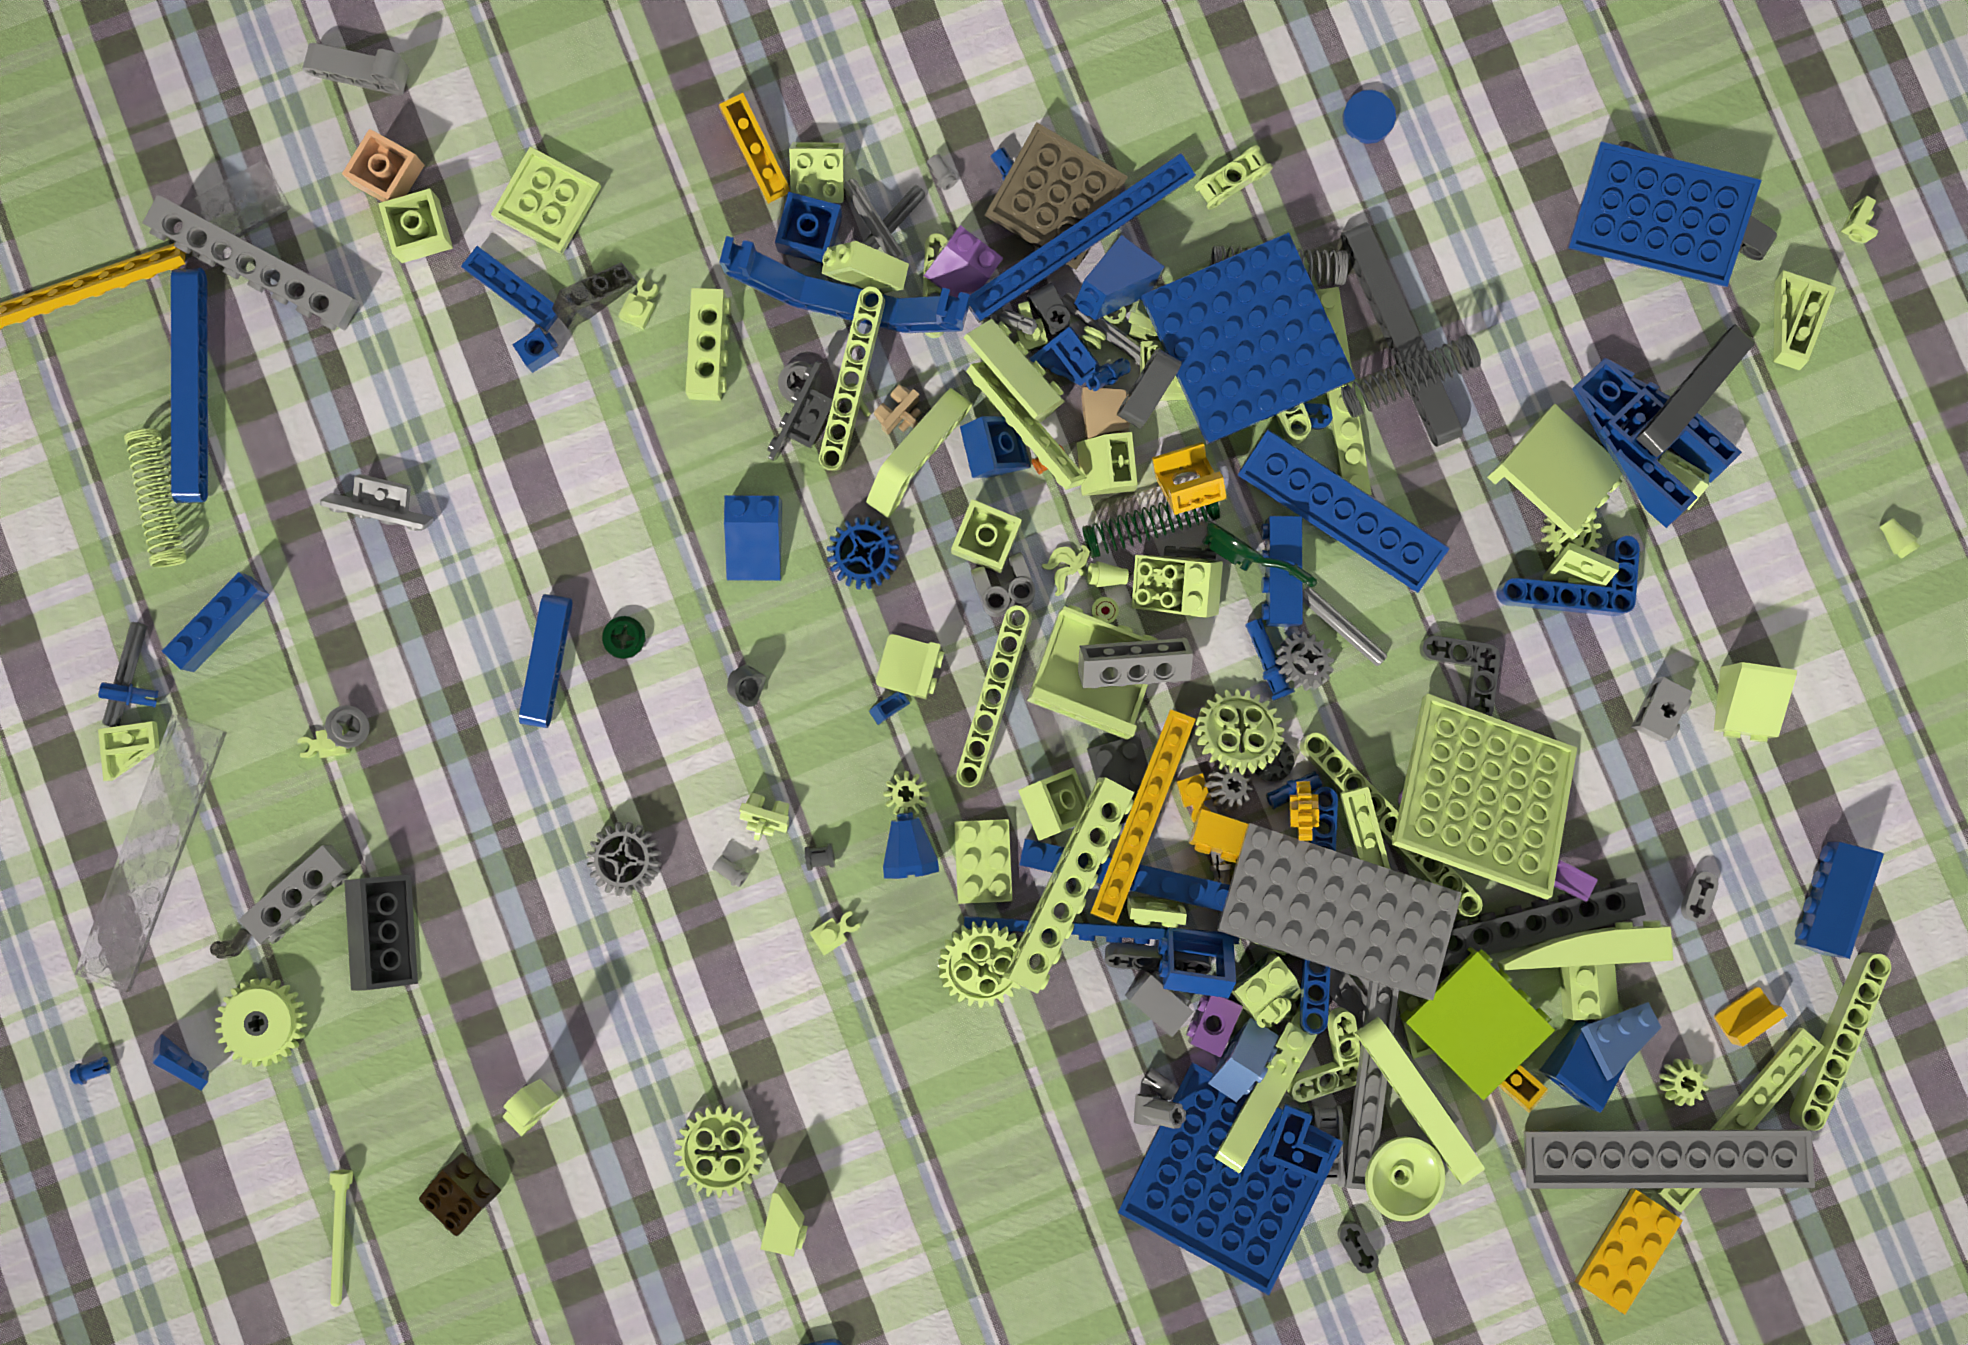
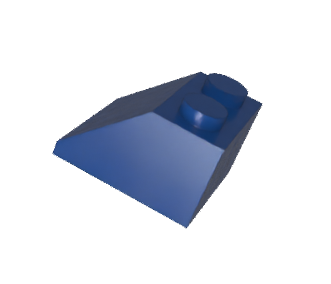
(993, 447)

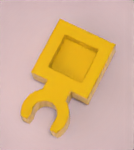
(1193, 793)

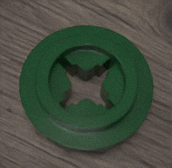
(617, 627)

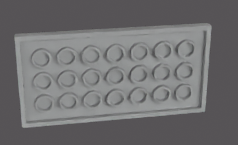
(1339, 911)

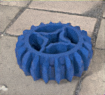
(874, 547)

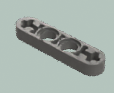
(1148, 959)

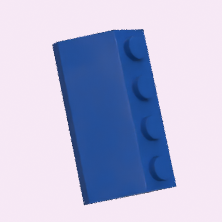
(1838, 899)

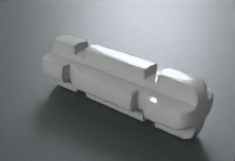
(1014, 320)

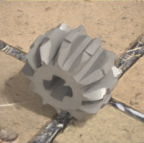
(1219, 790)

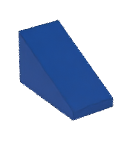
(889, 707)

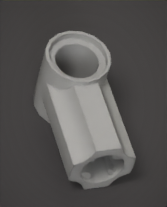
(1154, 1111)

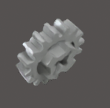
(1304, 661)

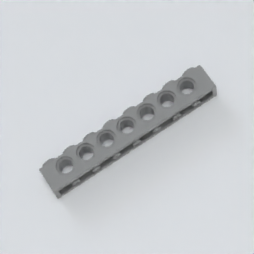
(165, 214)

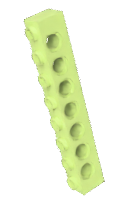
(1055, 892)

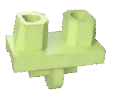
(762, 820)

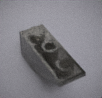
(591, 295)

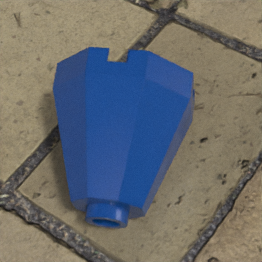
(908, 849)

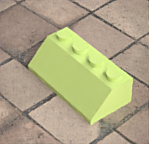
(1015, 370)

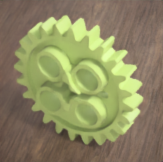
(1263, 732)
(968, 982)
(720, 1177)

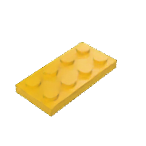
(1628, 1250)

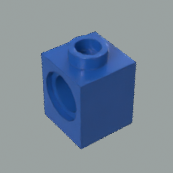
(525, 349)

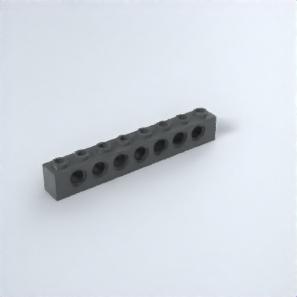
(1627, 905)

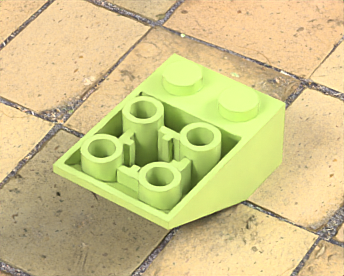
(1177, 585)

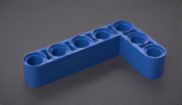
(1579, 593)

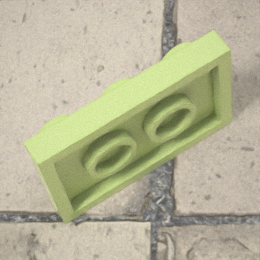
(983, 861)

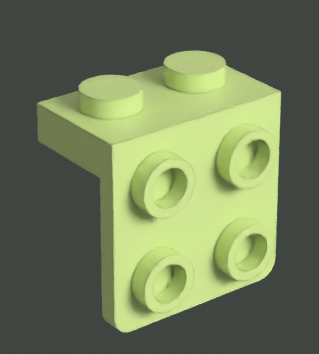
(909, 666)

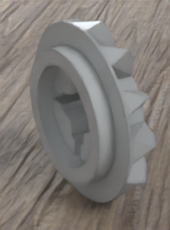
(786, 379)
(358, 723)

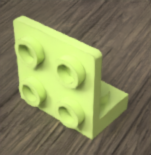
(817, 170)

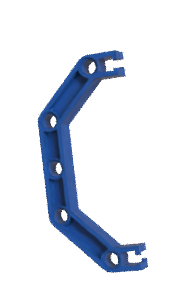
(901, 315)

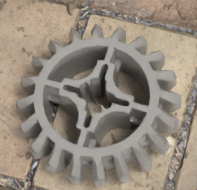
(621, 871)

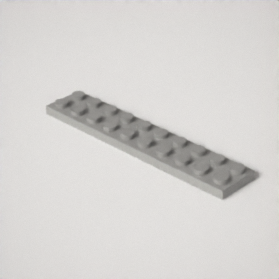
(1669, 1159)

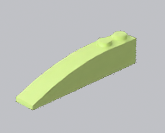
(1598, 947)

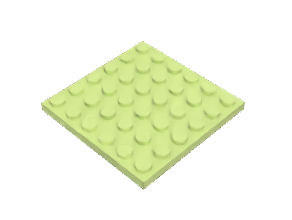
(1485, 796)

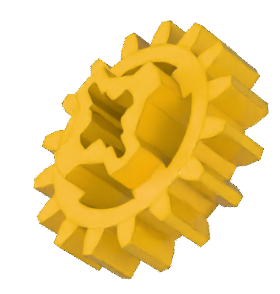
(1304, 810)

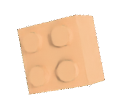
(382, 167)

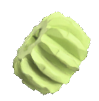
(912, 787)
(1673, 1082)

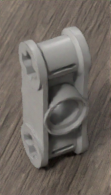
(1331, 1121)

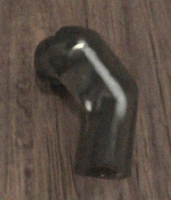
(231, 948)

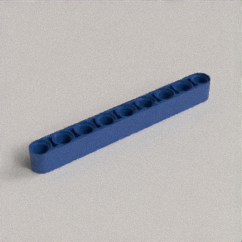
(189, 386)
(1311, 978)

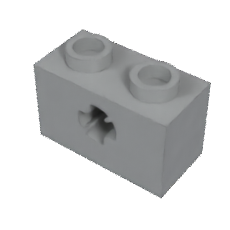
(1651, 717)

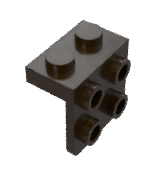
(459, 1194)

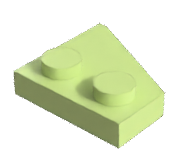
(1581, 567)
(126, 746)

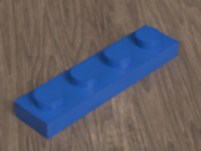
(510, 288)

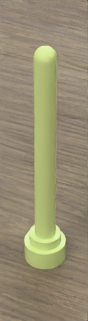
(340, 1183)

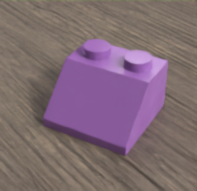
(963, 264)

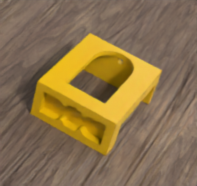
(1193, 493)

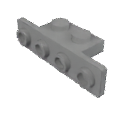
(379, 500)

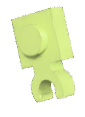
(638, 308)
(324, 746)
(831, 935)
(1291, 1045)

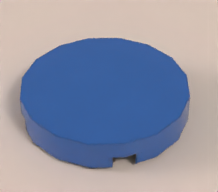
(1369, 116)

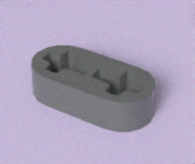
(1363, 1243)

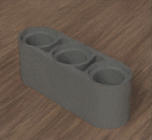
(1149, 388)

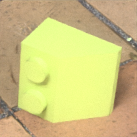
(1054, 803)
(1589, 991)
(784, 1224)

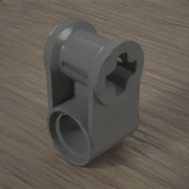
(1048, 306)

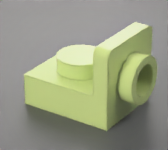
(1857, 221)

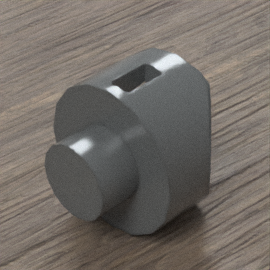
(746, 685)

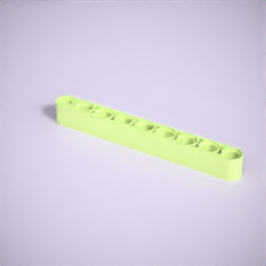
(1383, 811)

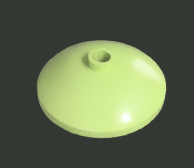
(1417, 1186)

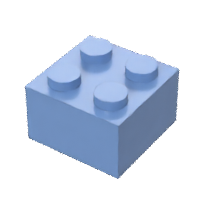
(1244, 1060)

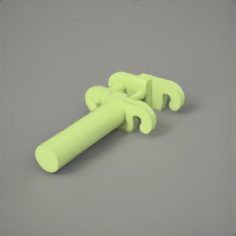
(1275, 1012)

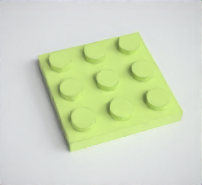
(546, 200)

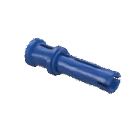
(1267, 656)

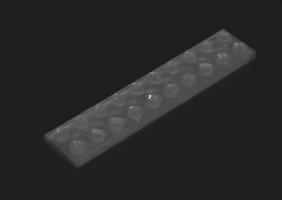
(150, 853)

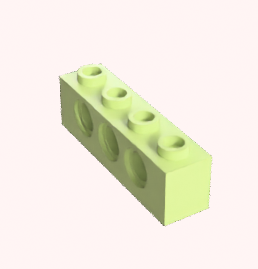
(703, 303)

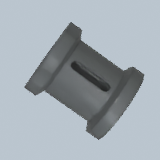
(819, 857)

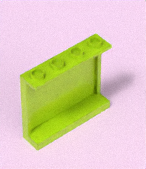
(1480, 1023)

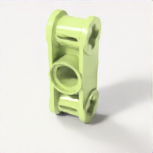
(1249, 168)

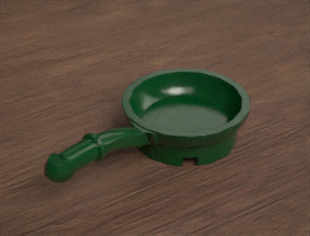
(1239, 552)

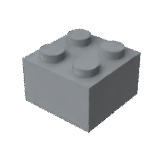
(1159, 1004)

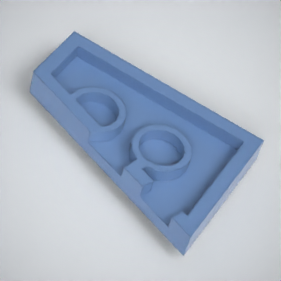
(1621, 1037)

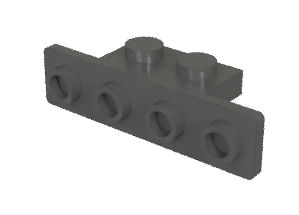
(806, 416)

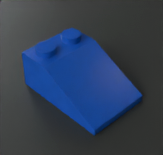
(753, 537)

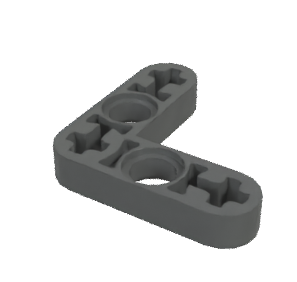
(1471, 660)

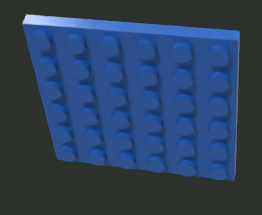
(1248, 338)
(1220, 1215)

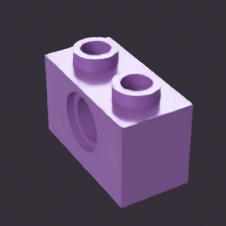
(1217, 1039)

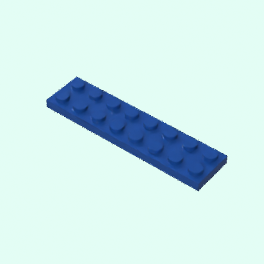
(1343, 511)

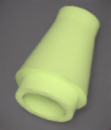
(1899, 538)
(1104, 575)

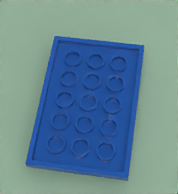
(1664, 214)

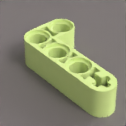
(529, 1106)

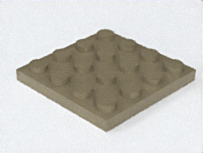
(1052, 189)

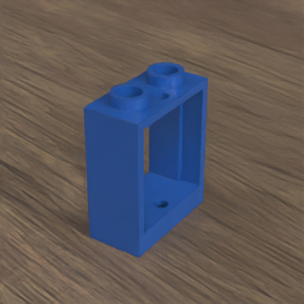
(1198, 943)

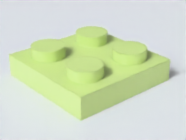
(1147, 909)

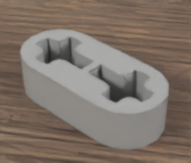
(1706, 897)

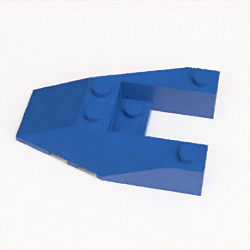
(1620, 410)

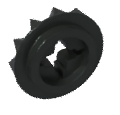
(1275, 772)

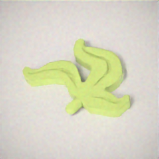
(1066, 555)

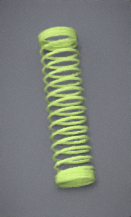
(166, 557)

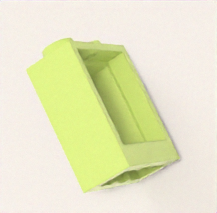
(864, 267)

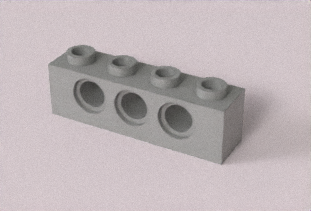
(1135, 663)
(260, 919)

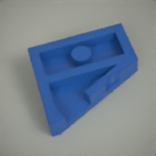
(1067, 357)
(178, 1063)

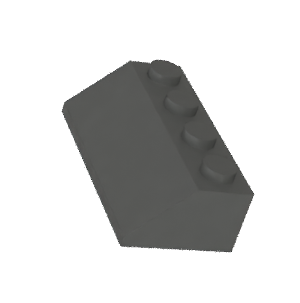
(380, 932)

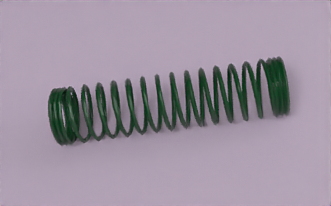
(1090, 536)

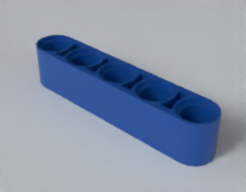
(545, 661)

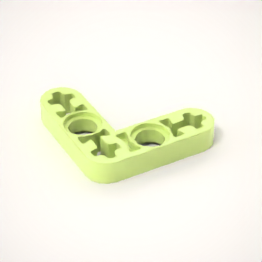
(1341, 1063)

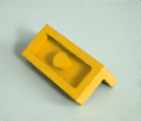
(1748, 1017)

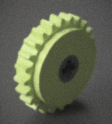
(241, 1024)

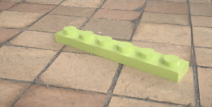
(1029, 429)

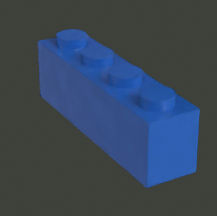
(1282, 591)
(215, 622)

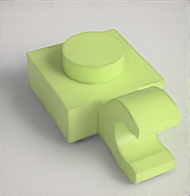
(1038, 338)

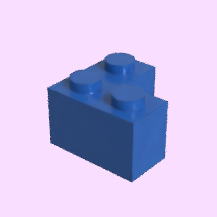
(1291, 1150)

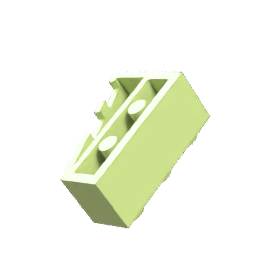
(1798, 317)

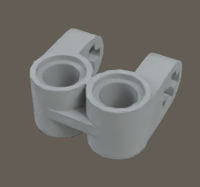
(1005, 591)

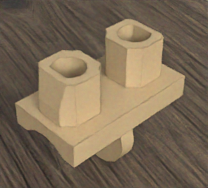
(890, 419)

